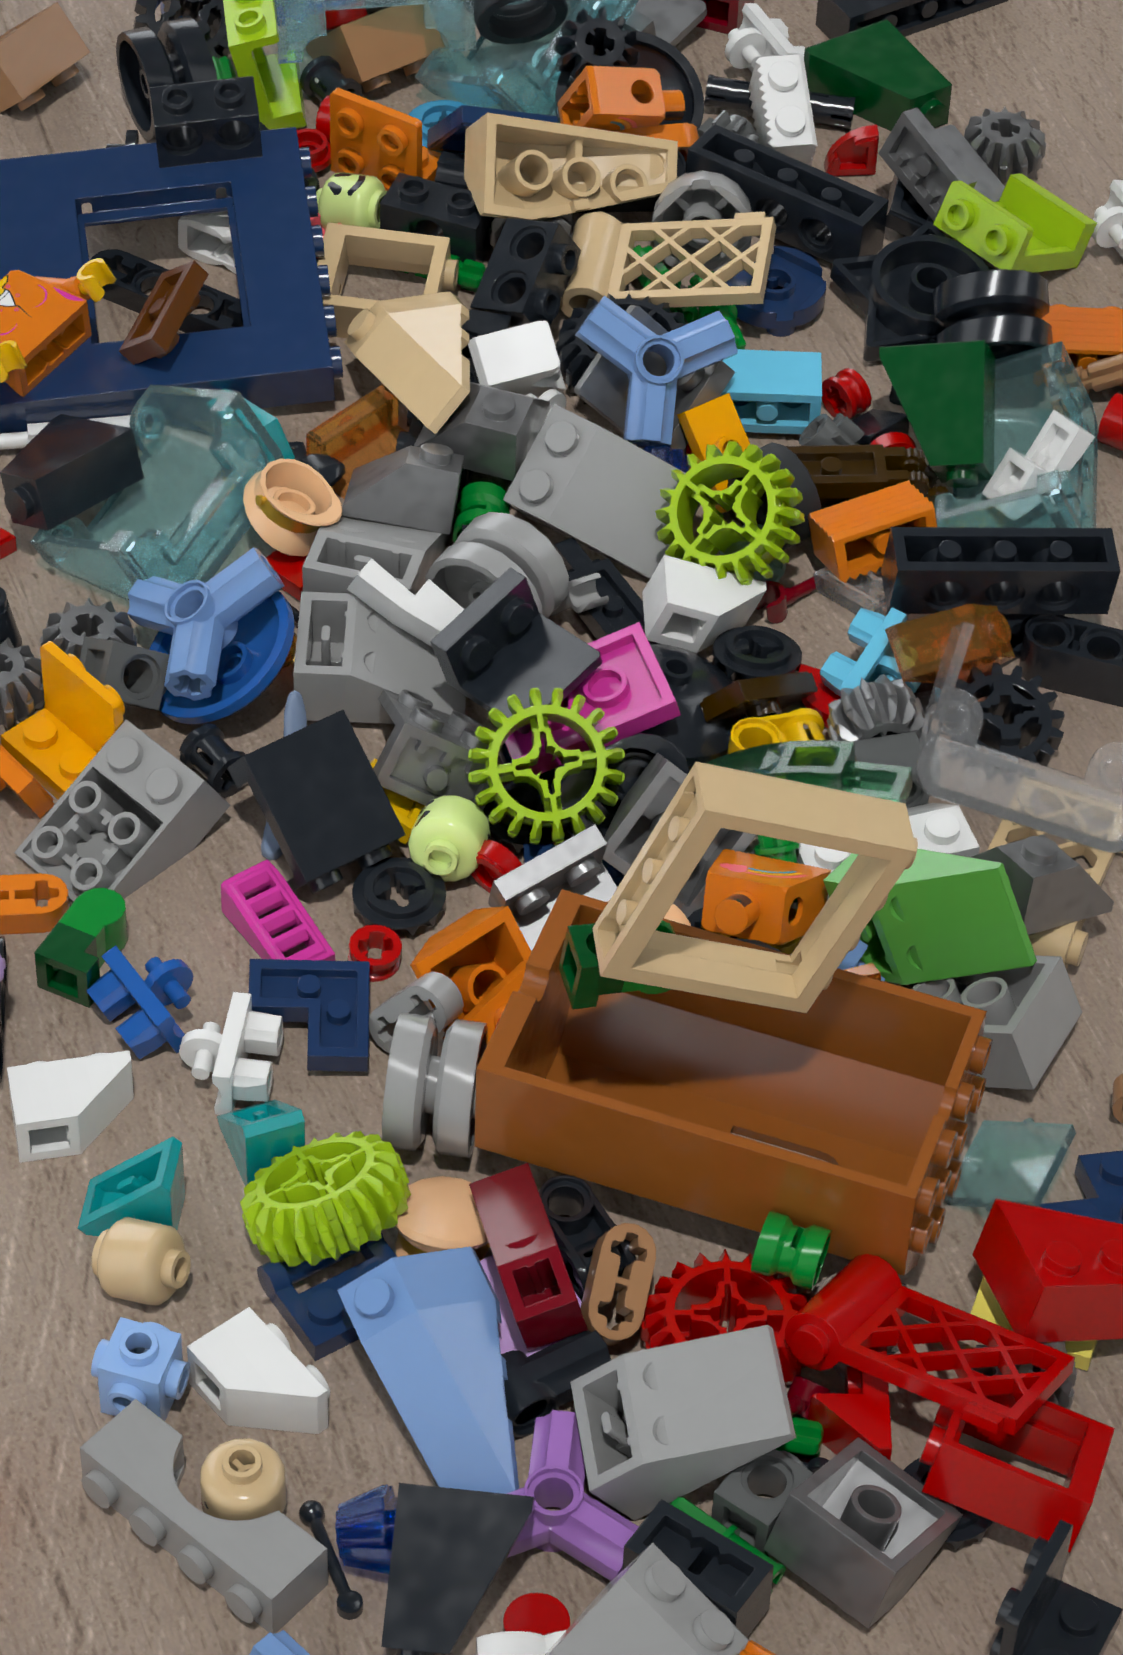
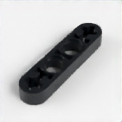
(138, 275)

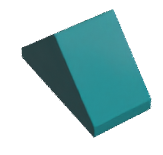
(260, 1134)
(140, 1188)

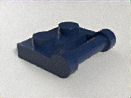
(319, 1313)

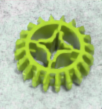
(744, 499)
(519, 771)
(325, 1198)

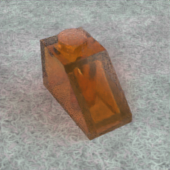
(922, 642)

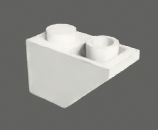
(692, 607)
(67, 1102)
(255, 1378)

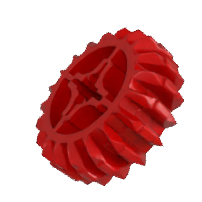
(702, 1297)

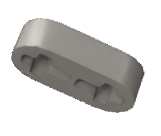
(431, 986)

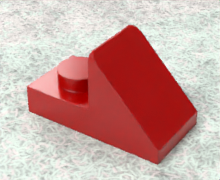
(857, 1413)

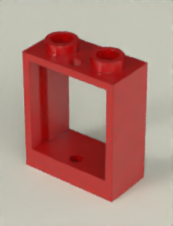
(1010, 1494)

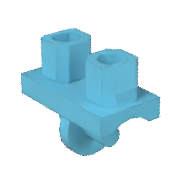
(876, 659)

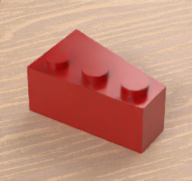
(1054, 1272)

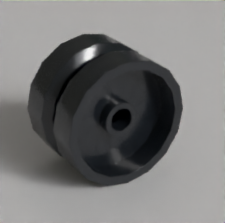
(152, 60)
(995, 307)

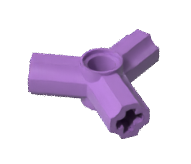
(557, 1479)

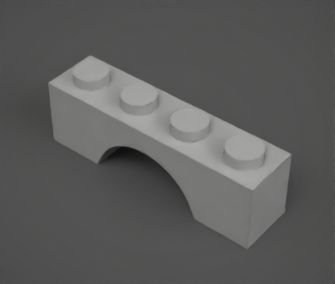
(259, 1564)

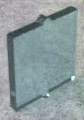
(1011, 1162)

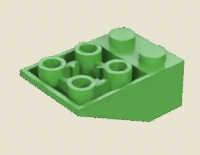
(944, 921)

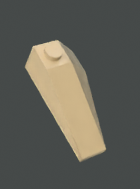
(560, 169)
(416, 352)

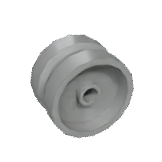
(489, 549)
(429, 1084)

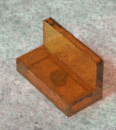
(358, 433)

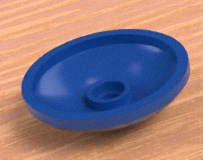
(245, 664)

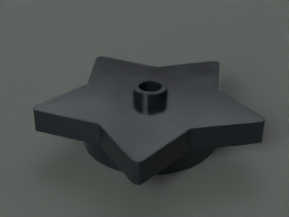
(899, 286)

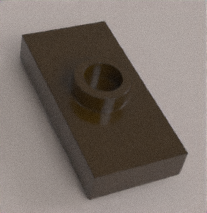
(758, 696)

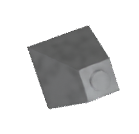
(491, 430)
(408, 488)
(1048, 884)

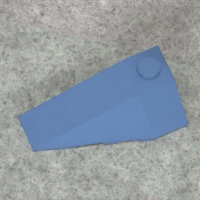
(438, 1352)

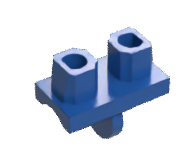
(124, 986)

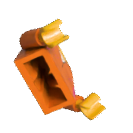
(45, 321)

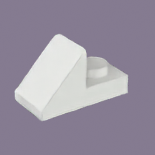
(518, 359)

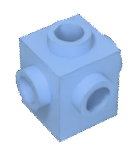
(140, 1364)

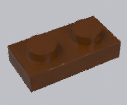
(164, 312)

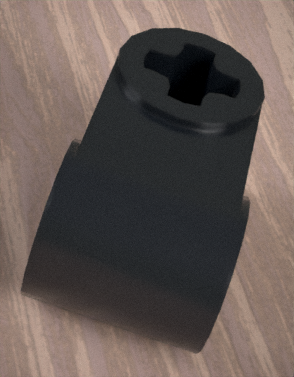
(580, 1232)

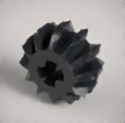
(584, 34)

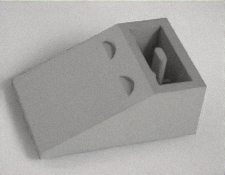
(350, 543)
(354, 653)
(123, 818)
(680, 1416)

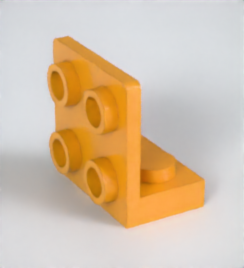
(72, 726)

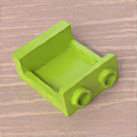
(277, 86)
(1020, 231)

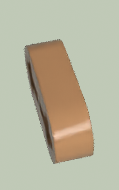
(632, 1287)

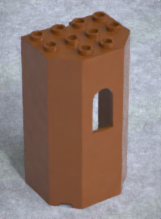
(660, 1082)

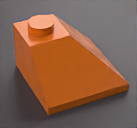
(474, 953)

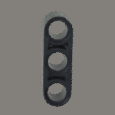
(1074, 657)

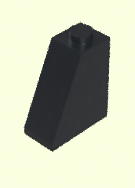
(69, 470)
(444, 1562)

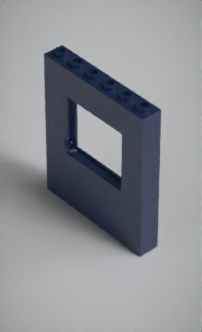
(284, 343)

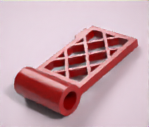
(865, 1310)

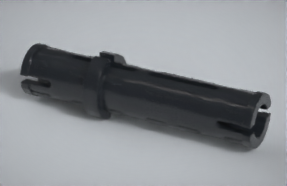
(735, 95)

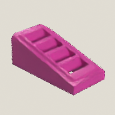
(260, 891)

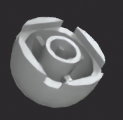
(702, 197)

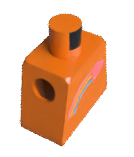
(619, 99)
(754, 893)

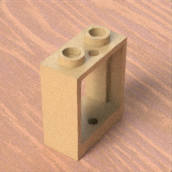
(385, 250)

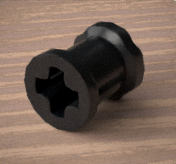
(330, 77)
(214, 760)

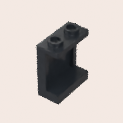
(321, 801)

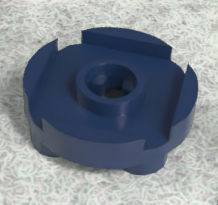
(795, 303)

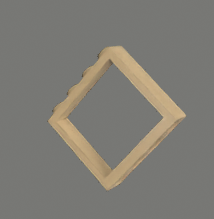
(769, 807)

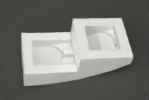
(1055, 448)

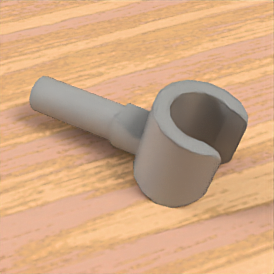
(582, 595)

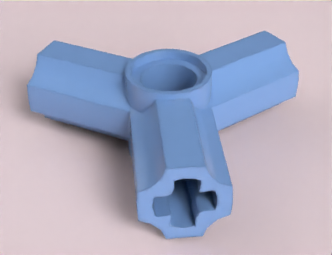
(684, 350)
(202, 617)

